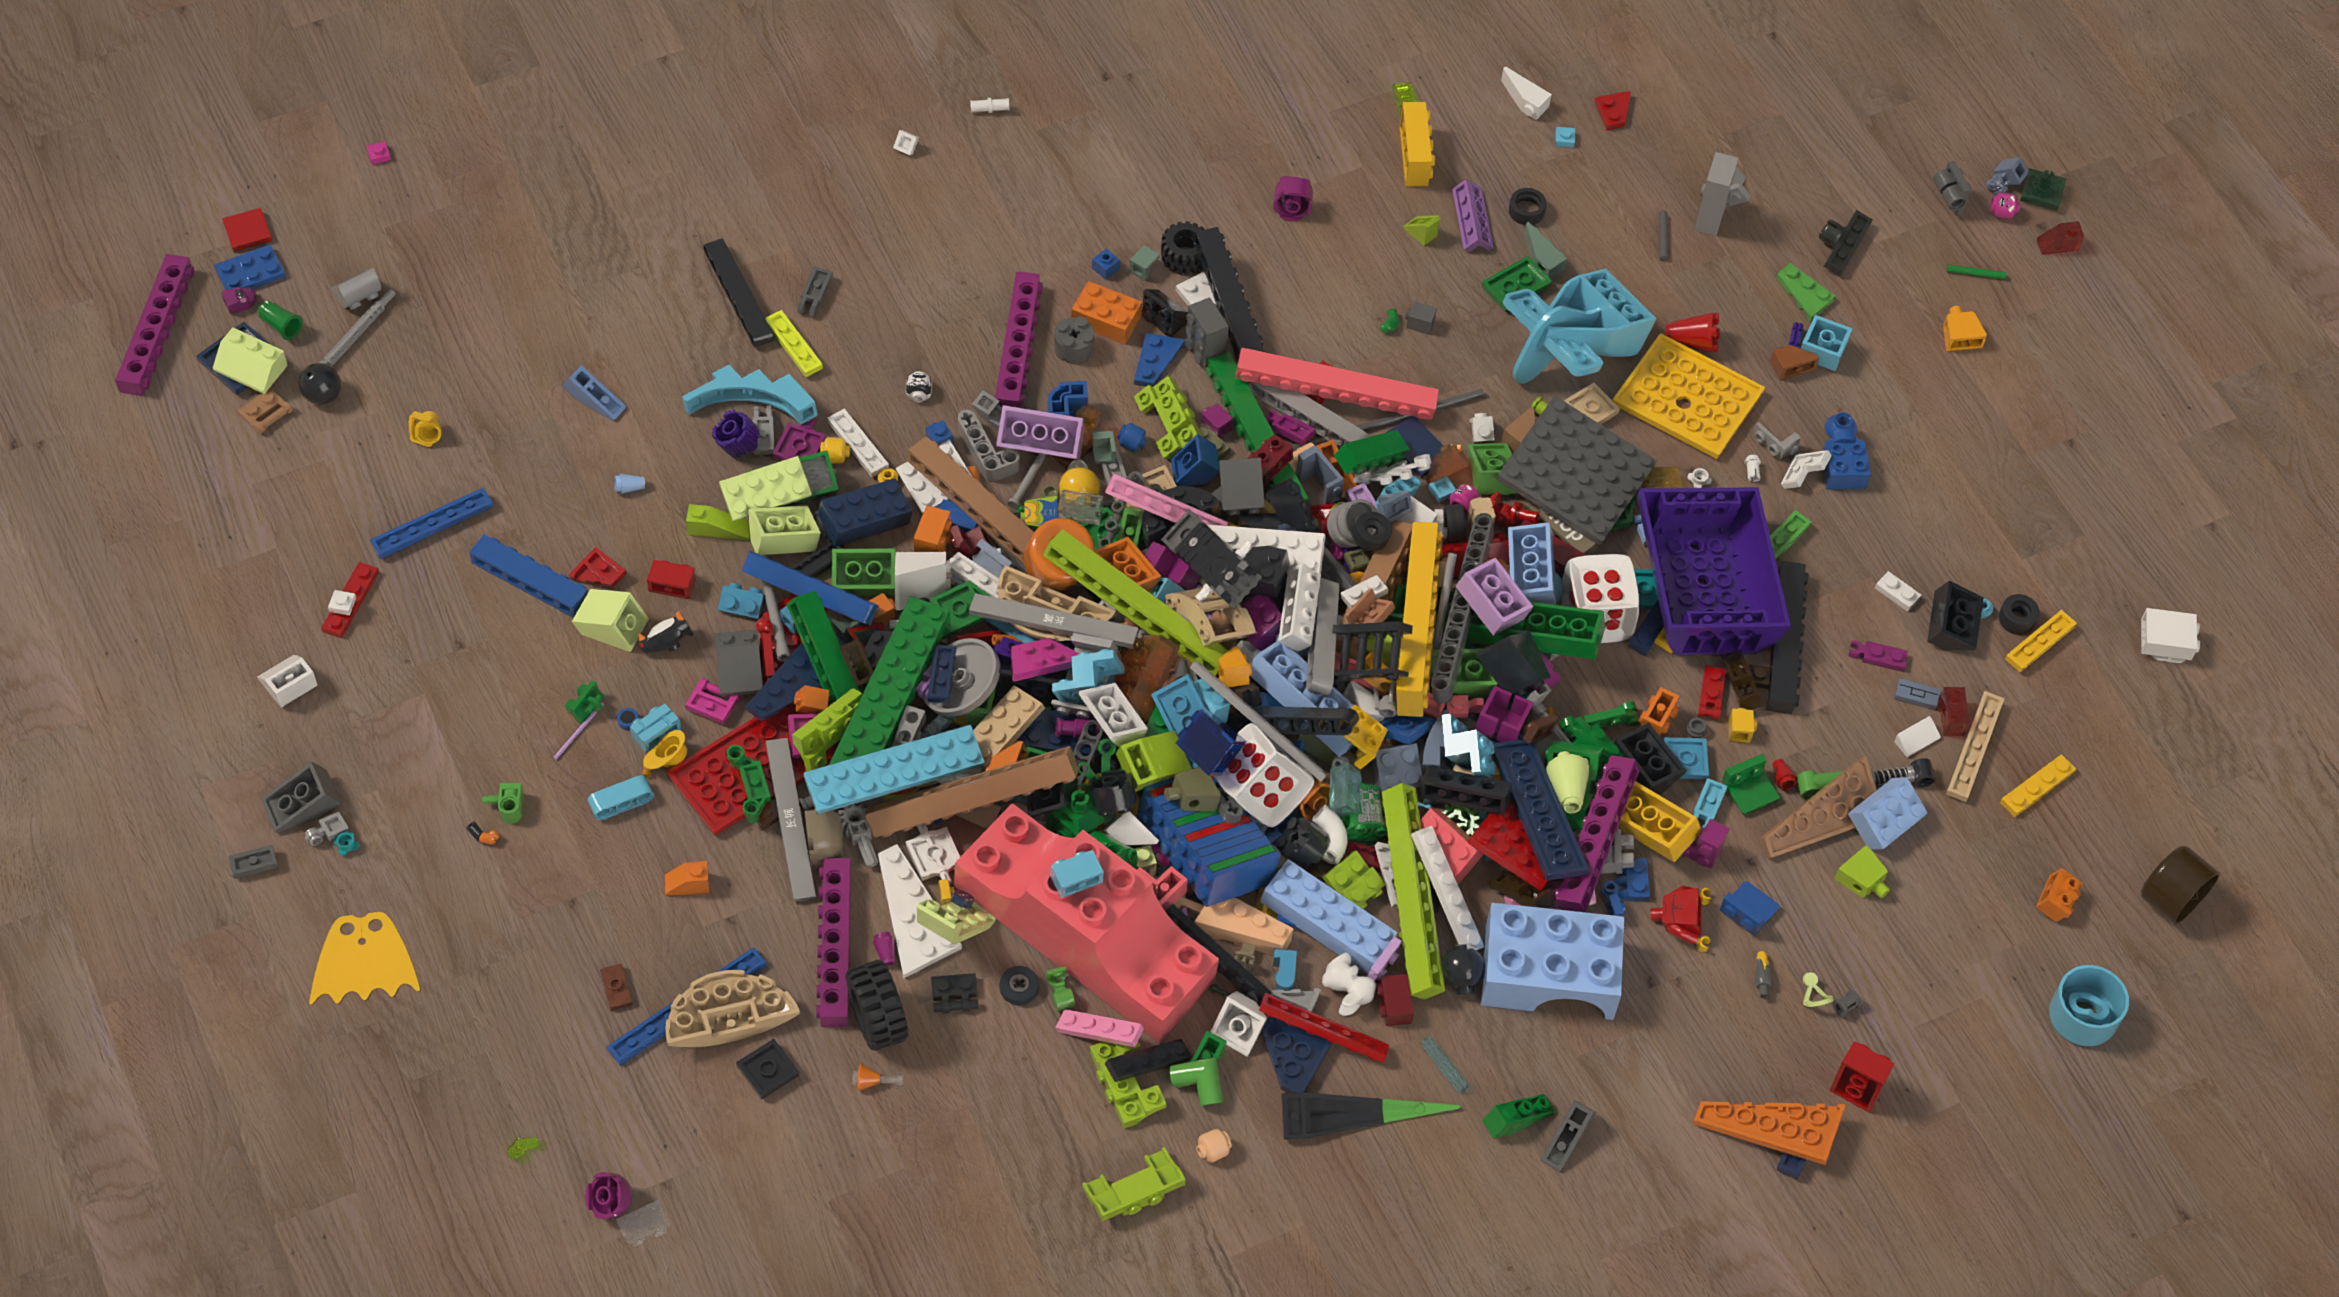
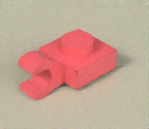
(1460, 706)

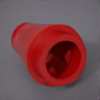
(1784, 776)

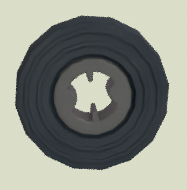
(1019, 995)

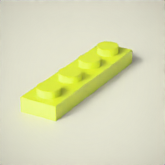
(794, 344)

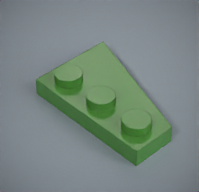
(1807, 292)

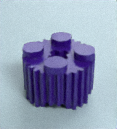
(736, 434)

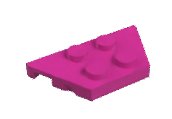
(1040, 658)

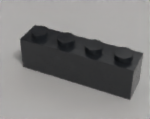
(1293, 509)

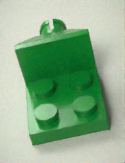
(1075, 817)

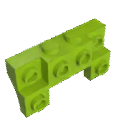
(1173, 412)
(825, 730)
(1127, 1098)
(1136, 1190)

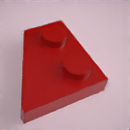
(1613, 109)
(598, 570)

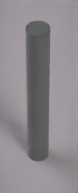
(1663, 235)

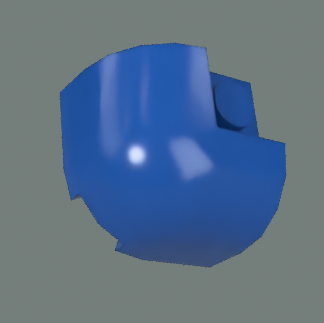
(1068, 398)

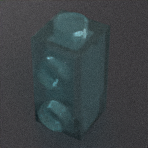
(1344, 789)

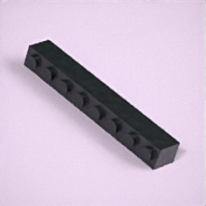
(1227, 290)
(1786, 651)

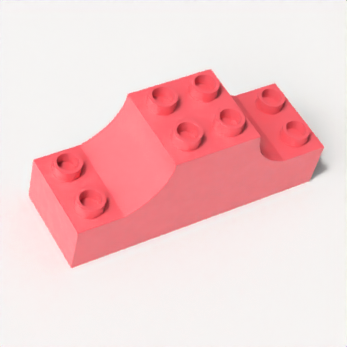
(1106, 935)

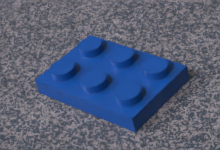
(250, 269)

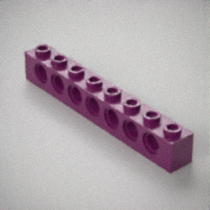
(154, 325)
(1018, 338)
(1612, 809)
(837, 1013)

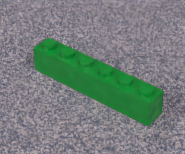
(821, 645)

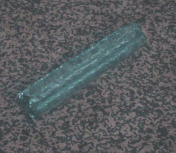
(1444, 1064)

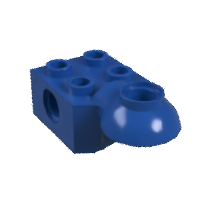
(1849, 460)

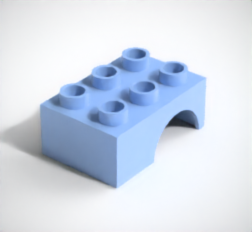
(1551, 956)

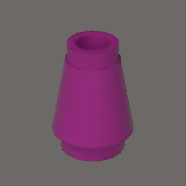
(885, 947)

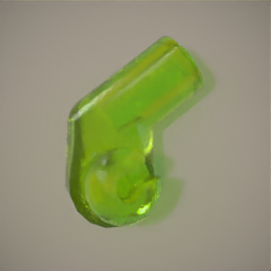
(520, 1145)

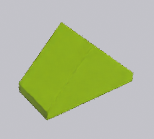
(1423, 228)

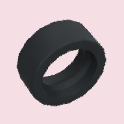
(1531, 195)

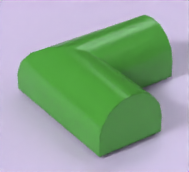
(1202, 1073)

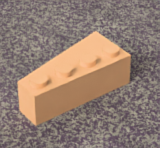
(1242, 923)

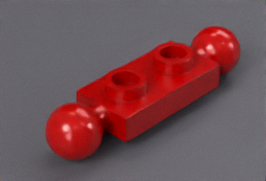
(768, 647)

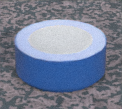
(626, 718)

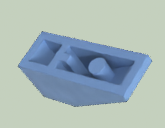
(593, 393)

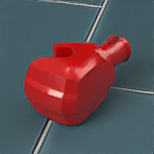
(1511, 515)

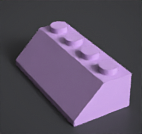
(1040, 432)

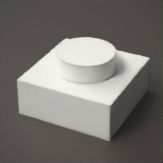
(906, 142)
(342, 602)

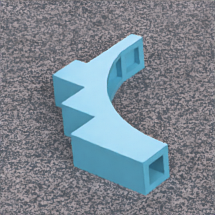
(754, 387)

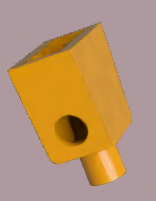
(1963, 330)

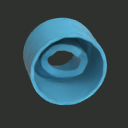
(2096, 988)

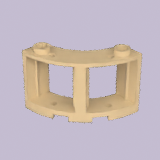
(1190, 607)

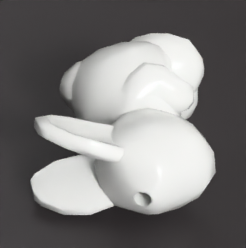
(1343, 977)

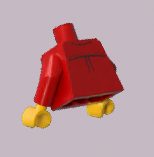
(1683, 915)

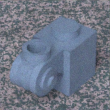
(2007, 173)

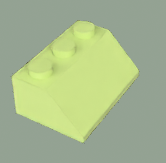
(249, 360)
(783, 530)

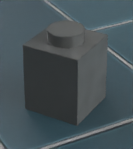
(1421, 317)

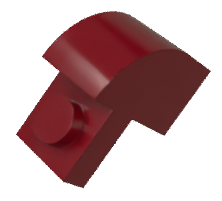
(967, 542)

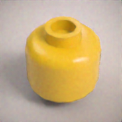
(836, 449)

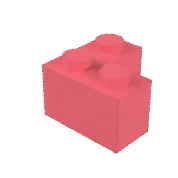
(1168, 886)

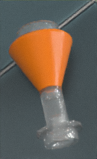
(865, 1077)

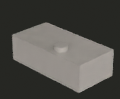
(1715, 193)

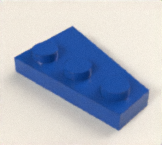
(1155, 358)

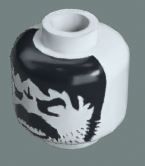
(918, 387)

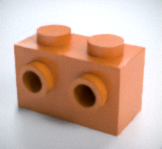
(1660, 710)
(2059, 895)

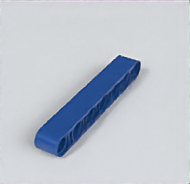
(801, 583)

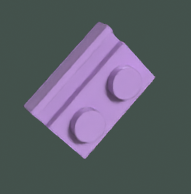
(1387, 957)

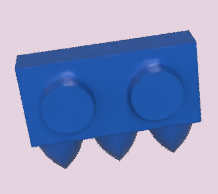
(1635, 881)

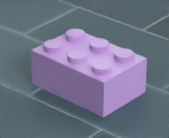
(1494, 596)

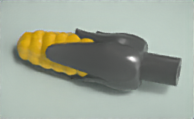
(1763, 976)

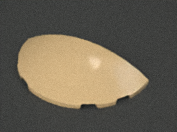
(1029, 590)
(727, 1009)

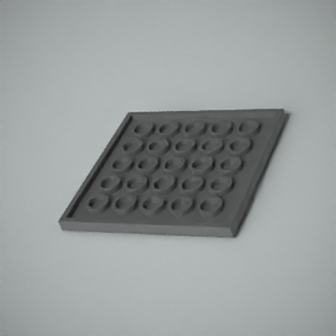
(1576, 470)

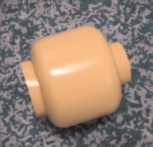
(1213, 1145)

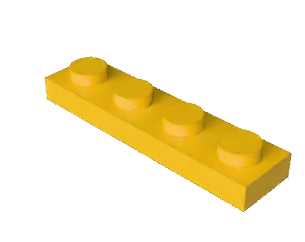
(2040, 641)
(2038, 785)

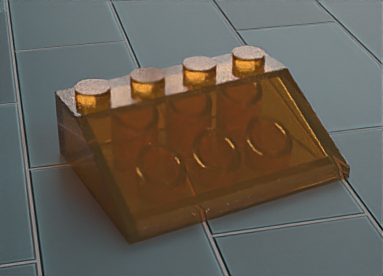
(1145, 671)

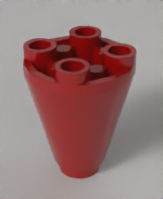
(1696, 332)

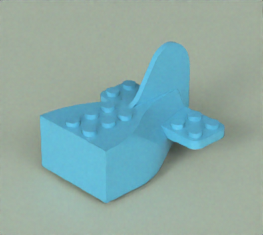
(1583, 321)

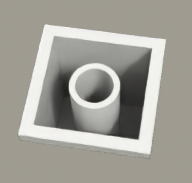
(920, 576)

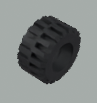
(1176, 258)

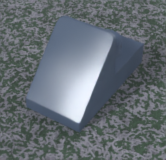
(1394, 505)

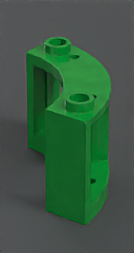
(1596, 756)

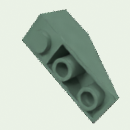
(1543, 252)

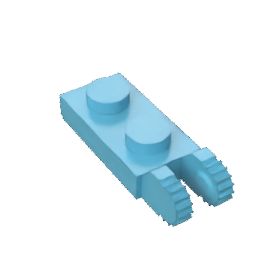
(1709, 800)

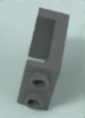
(1241, 486)

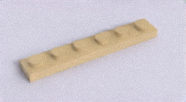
(1975, 746)

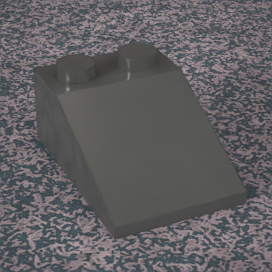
(738, 662)
(301, 798)

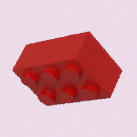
(1861, 1076)

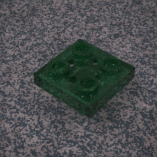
(2045, 186)

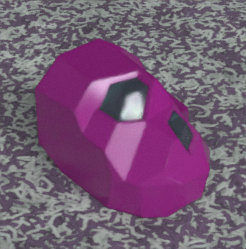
(239, 299)

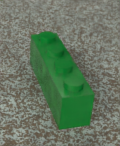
(1371, 452)

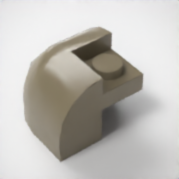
(824, 837)

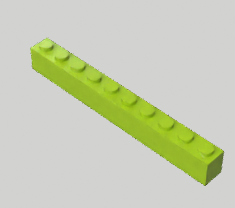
(1131, 599)
(1412, 893)

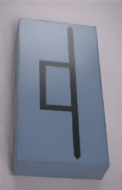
(1917, 694)

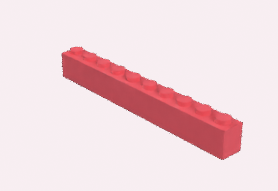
(1336, 384)

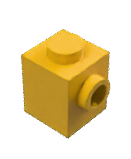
(1741, 725)

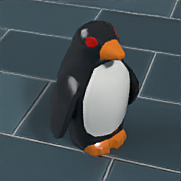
(665, 635)

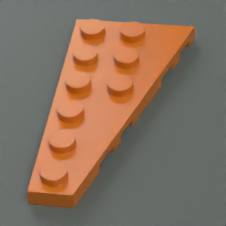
(1779, 1126)

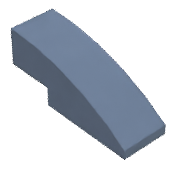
(1434, 745)

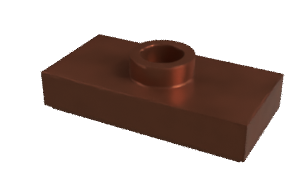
(616, 987)

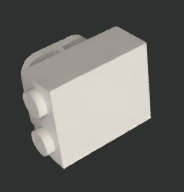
(2169, 635)

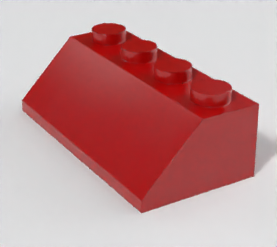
(1498, 550)

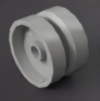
(1342, 519)

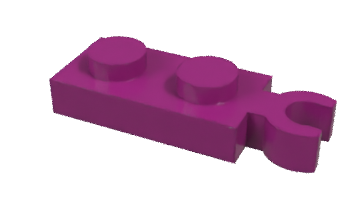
(1290, 427)
(1879, 655)

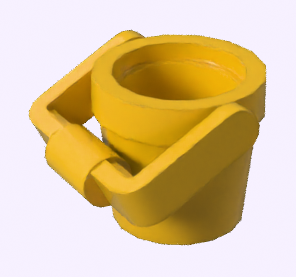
(427, 429)

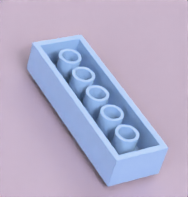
(1285, 678)
(1327, 915)

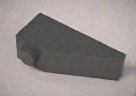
(1568, 1135)

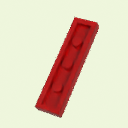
(358, 583)

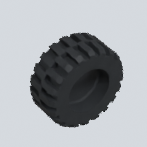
(877, 1005)

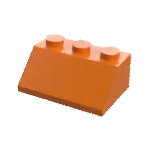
(1131, 562)

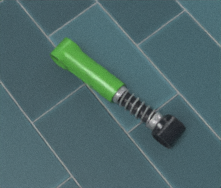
(1918, 772)

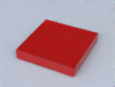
(247, 229)

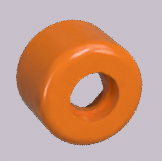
(1040, 566)

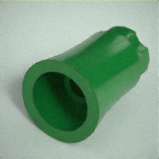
(280, 319)

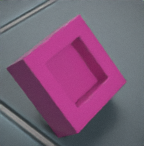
(378, 152)

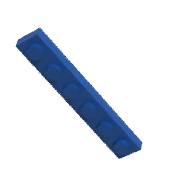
(431, 523)

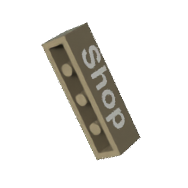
(1563, 531)

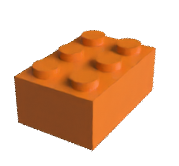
(1108, 311)

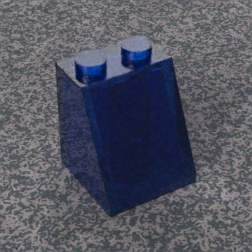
(1210, 742)

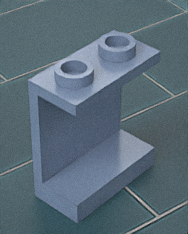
(1314, 463)
(990, 560)

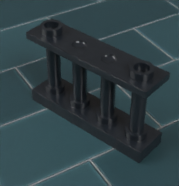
(1363, 632)

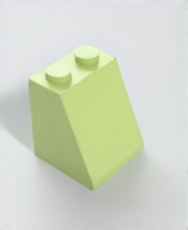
(611, 618)

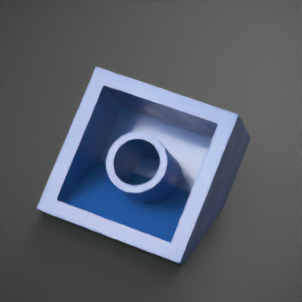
(1195, 462)

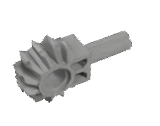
(858, 832)

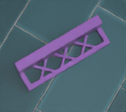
(1471, 218)

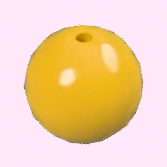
(1080, 480)

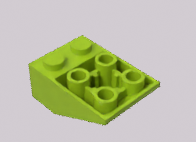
(1153, 759)

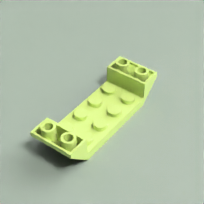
(953, 921)

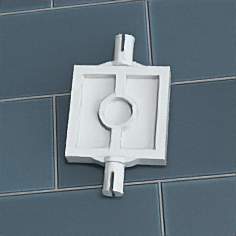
(933, 853)

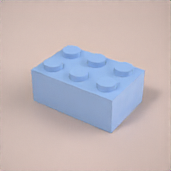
(1887, 813)

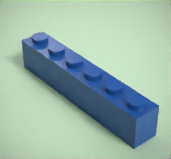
(528, 575)

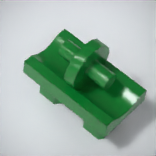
(588, 701)

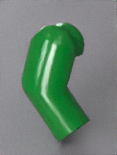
(1391, 323)

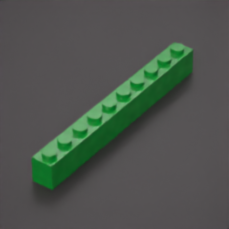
(1244, 410)

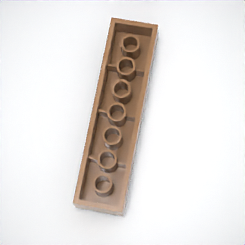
(1390, 566)

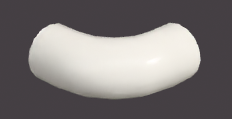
(1336, 831)

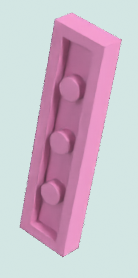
(1099, 1028)

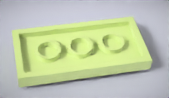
(765, 488)

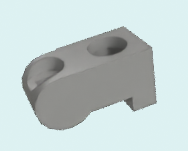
(910, 725)

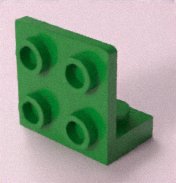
(1750, 785)

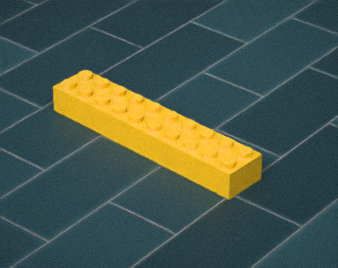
(1421, 613)

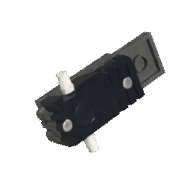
(1212, 559)

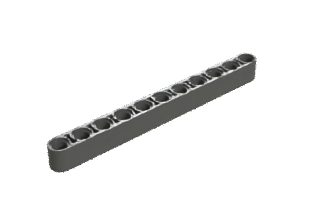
(1461, 613)

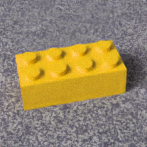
(1416, 144)
(1658, 823)

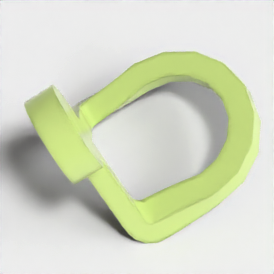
(1810, 979)

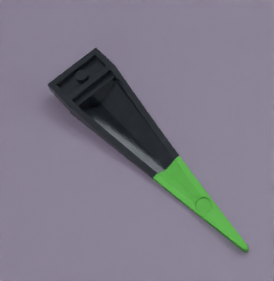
(1322, 1114)

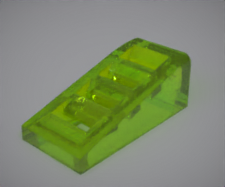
(1401, 97)

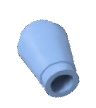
(628, 483)

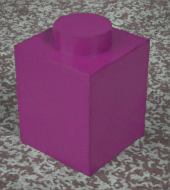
(1217, 420)

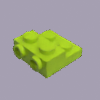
(1355, 880)

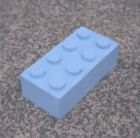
(1533, 561)

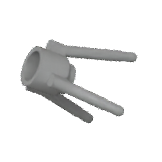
(1387, 705)

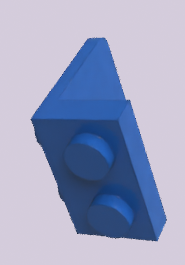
(1749, 907)

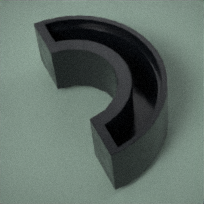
(1155, 526)

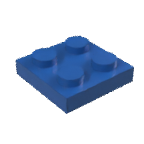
(1407, 728)

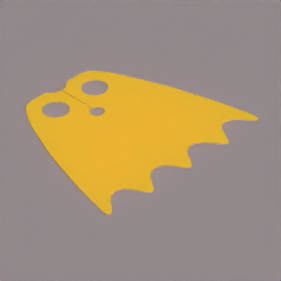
(362, 968)

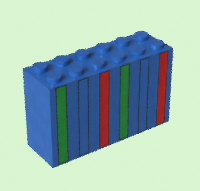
(1212, 854)

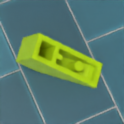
(715, 523)

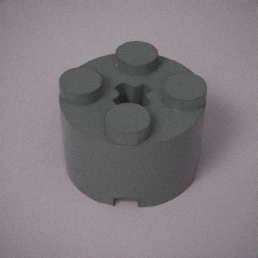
(1074, 340)

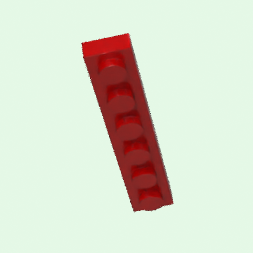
(1324, 1027)

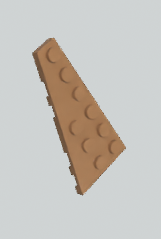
(1824, 812)

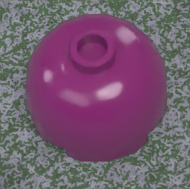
(608, 1195)

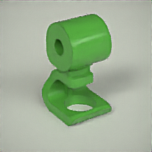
(1062, 997)

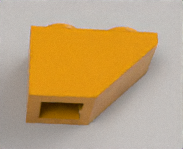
(1234, 668)

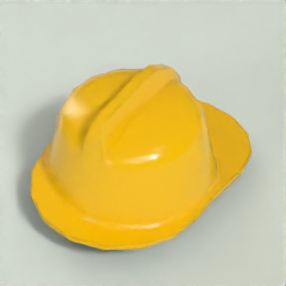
(667, 752)

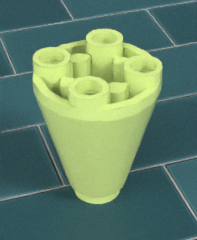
(1569, 779)

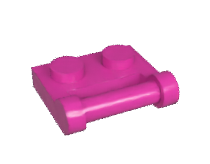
(709, 705)

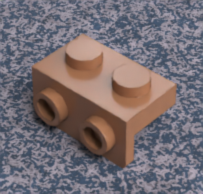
(1369, 609)

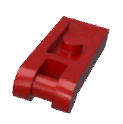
(1711, 692)

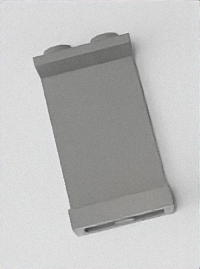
(1088, 644)

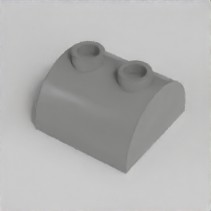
(357, 288)

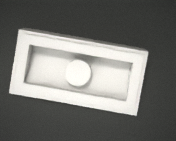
(1917, 737)

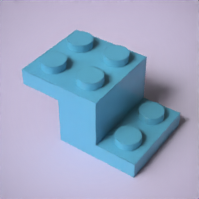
(1088, 672)
(1468, 747)

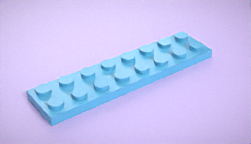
(893, 769)

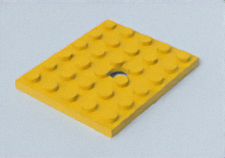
(1716, 394)

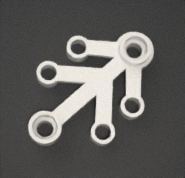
(1400, 469)

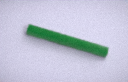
(1976, 272)

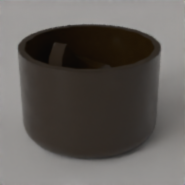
(2179, 884)

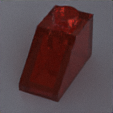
(2061, 238)

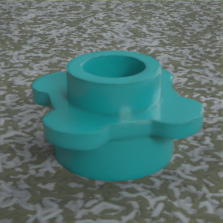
(346, 837)

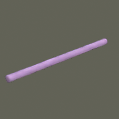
(575, 734)

